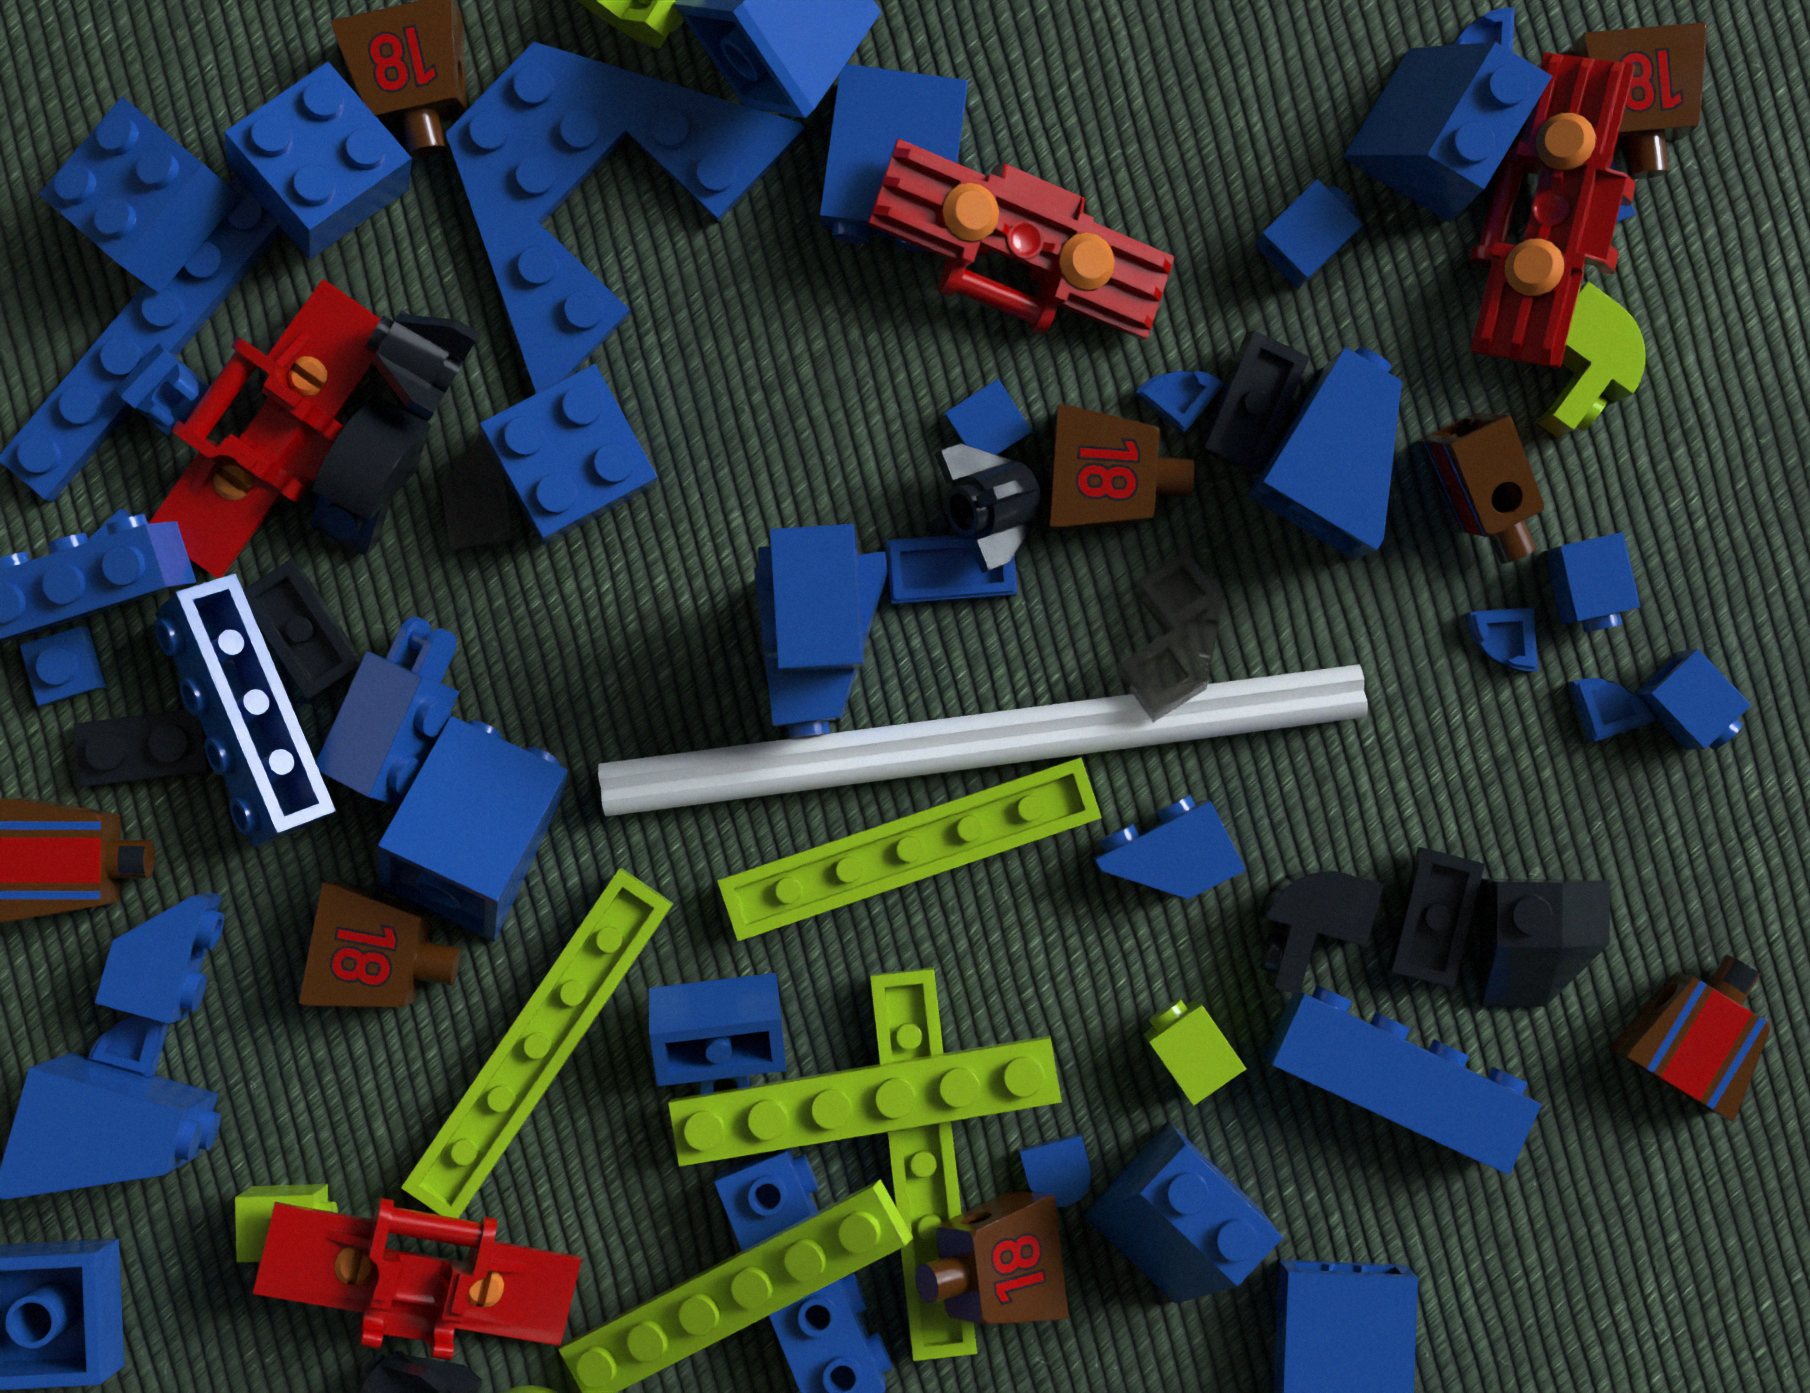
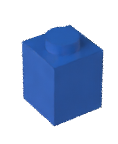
(1309, 232)
(1593, 581)
(1694, 701)

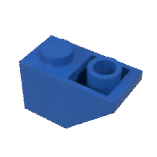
(1178, 855)
(159, 963)

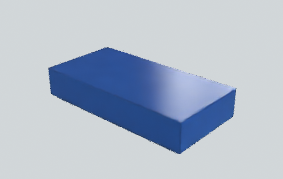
(943, 571)

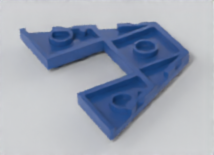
(543, 136)

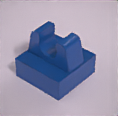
(162, 389)

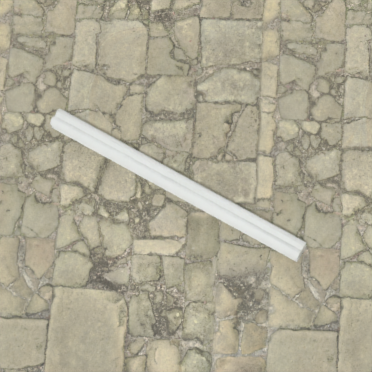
(976, 741)

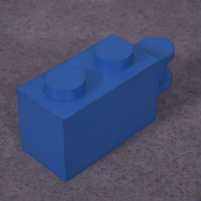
(392, 714)

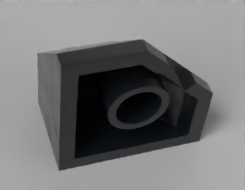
(1538, 936)

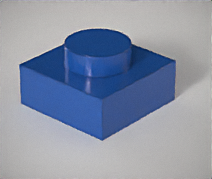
(62, 666)

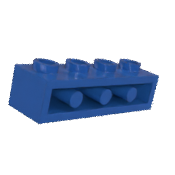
(91, 576)
(242, 710)
(1401, 1080)
(825, 1329)

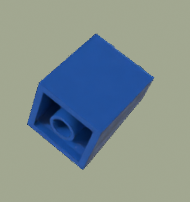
(780, 51)
(1447, 122)
(1338, 455)
(814, 698)
(470, 826)
(101, 1127)
(1182, 1220)

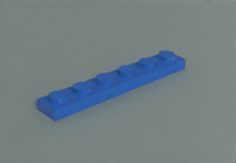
(85, 403)

